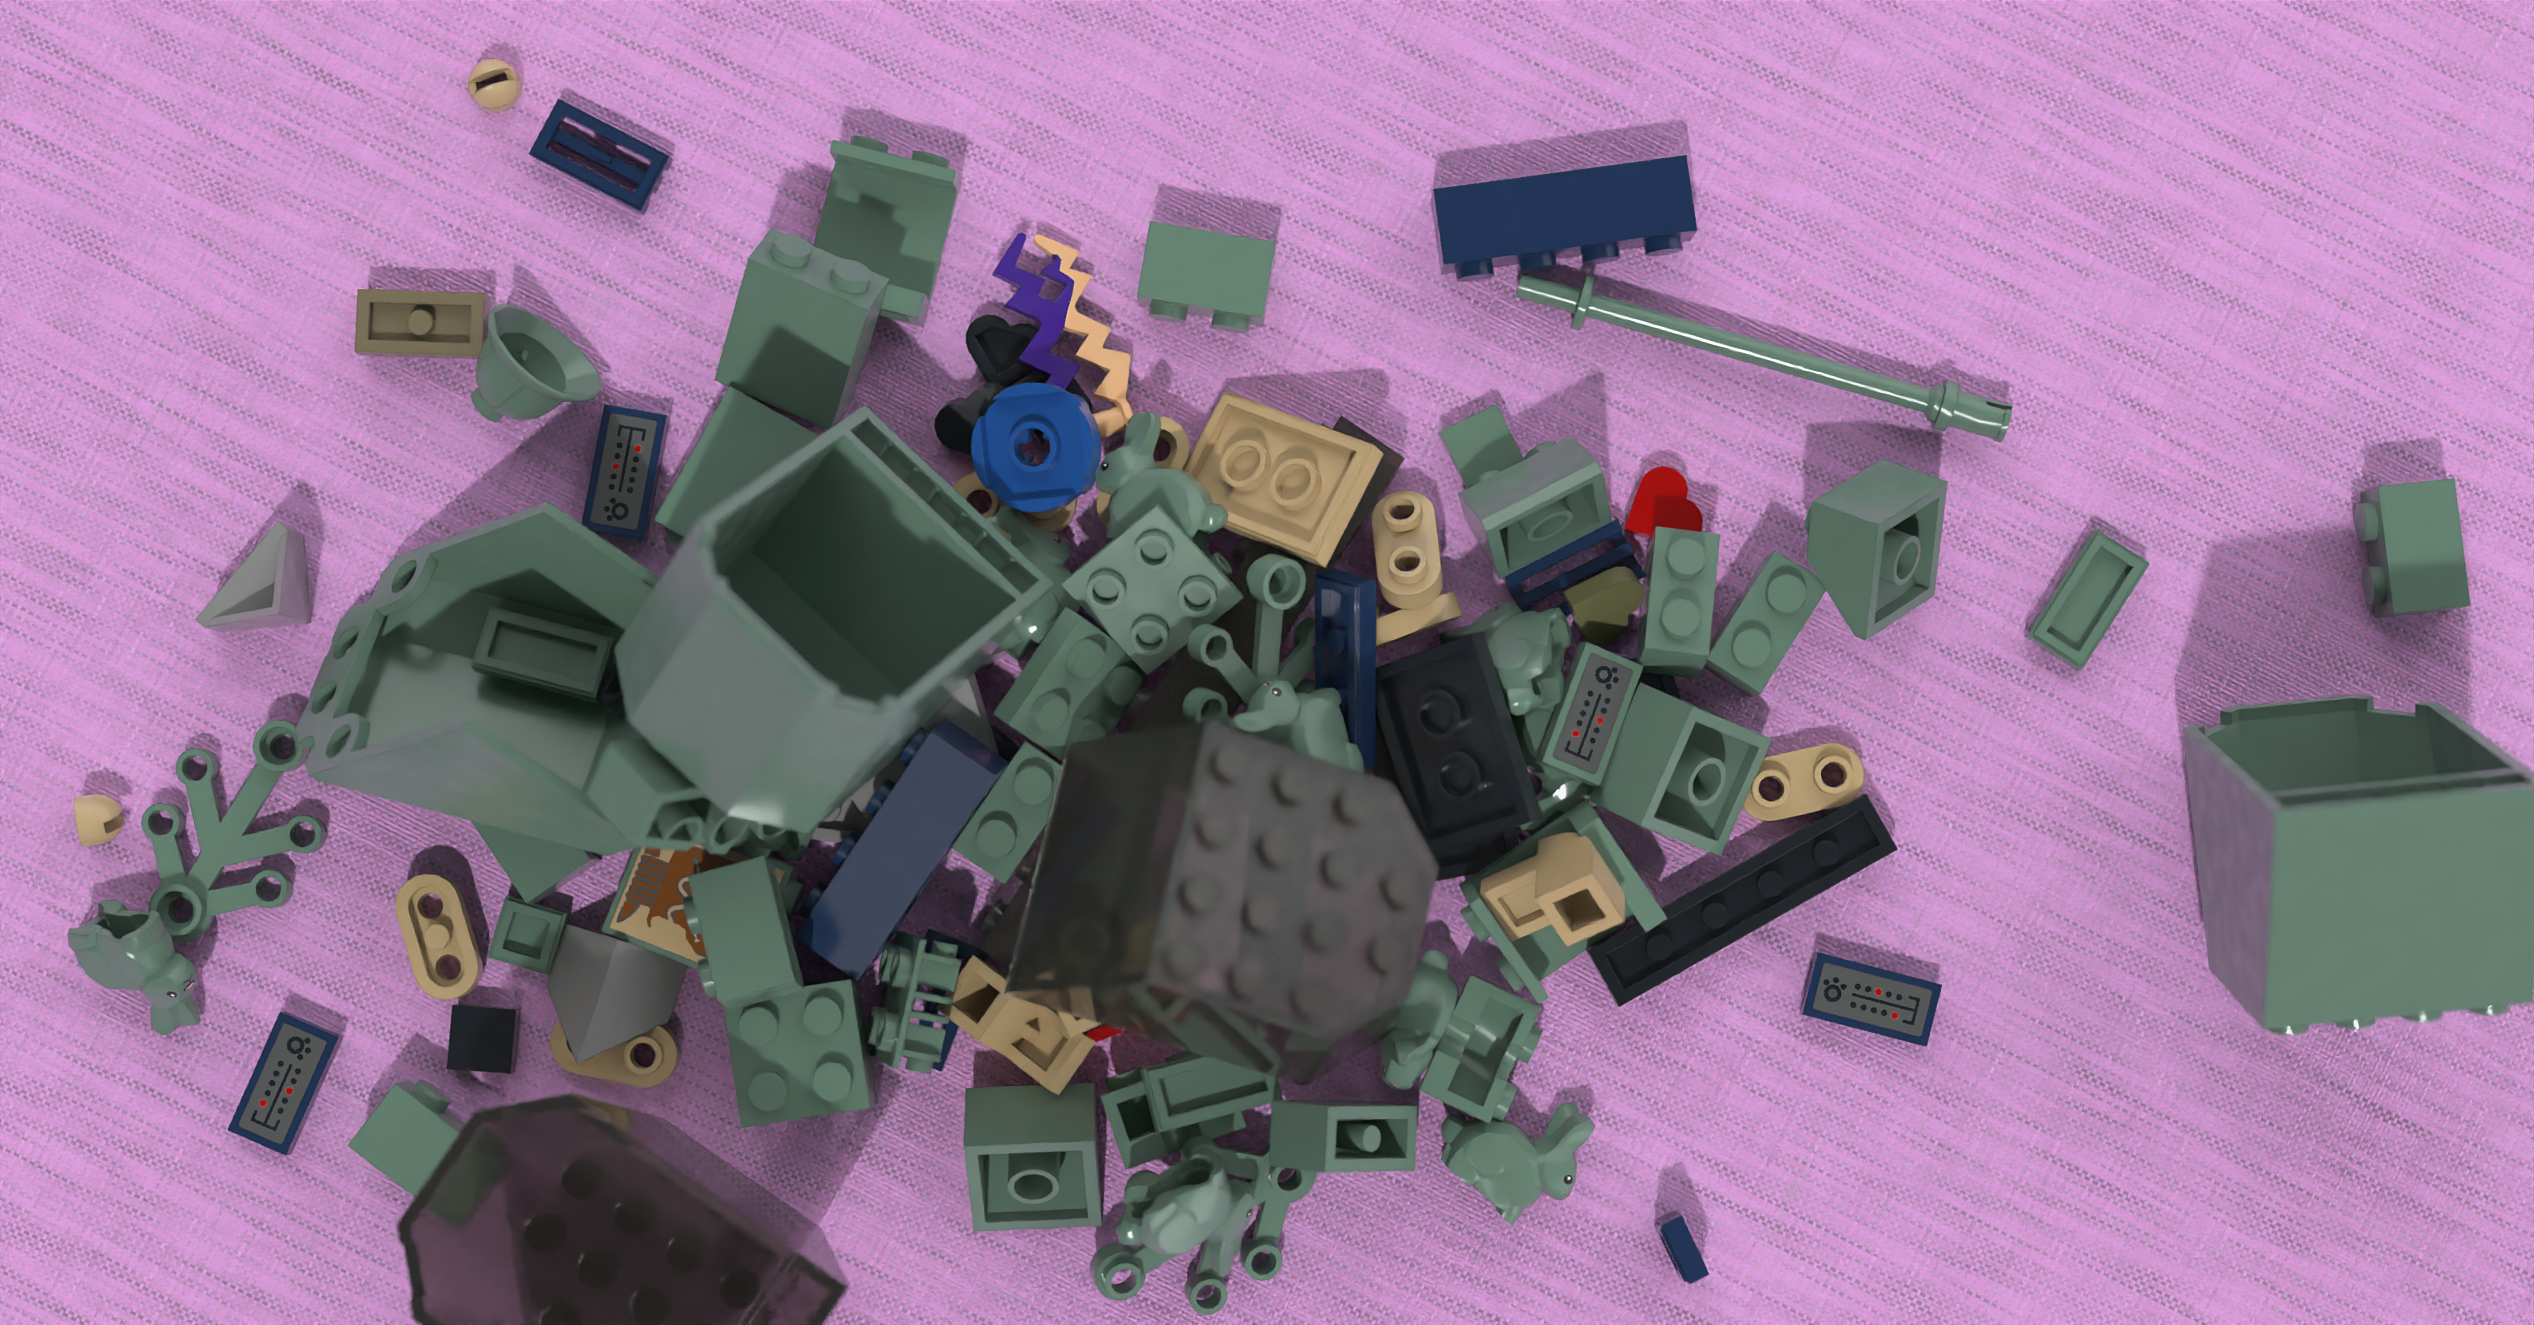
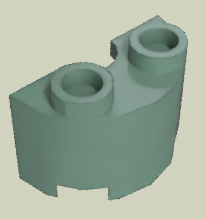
(1480, 1049)
(1133, 1124)

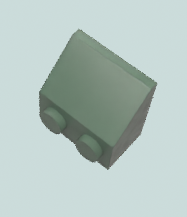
(1536, 505)
(1877, 543)
(1680, 770)
(1032, 1157)

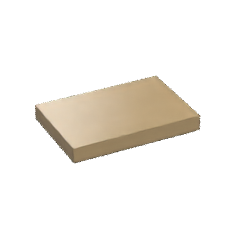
(1282, 476)

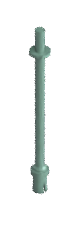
(1941, 404)

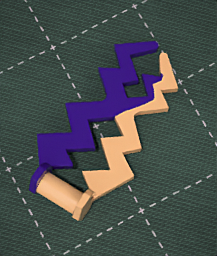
(1060, 317)

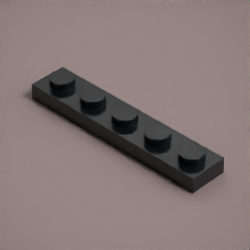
(1743, 899)

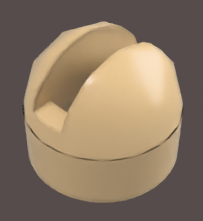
(496, 96)
(97, 819)

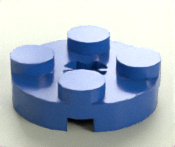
(1010, 422)

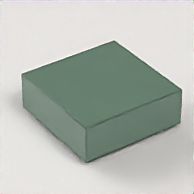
(1480, 444)
(528, 935)

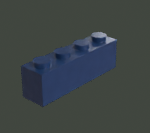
(1564, 216)
(900, 849)

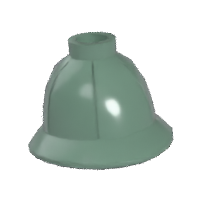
(529, 368)

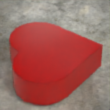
(1662, 503)

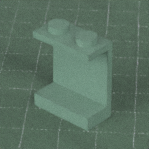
(891, 219)
(1543, 951)

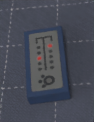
(625, 472)
(1870, 999)
(285, 1083)

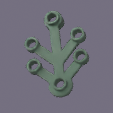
(1272, 598)
(224, 840)
(1274, 1203)

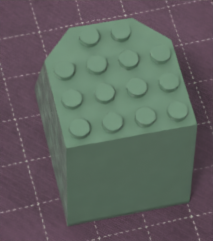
(819, 625)
(2362, 863)

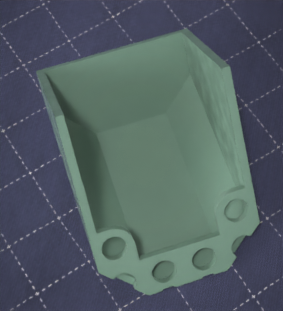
(419, 727)

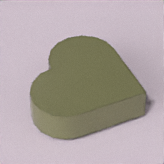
(1603, 604)

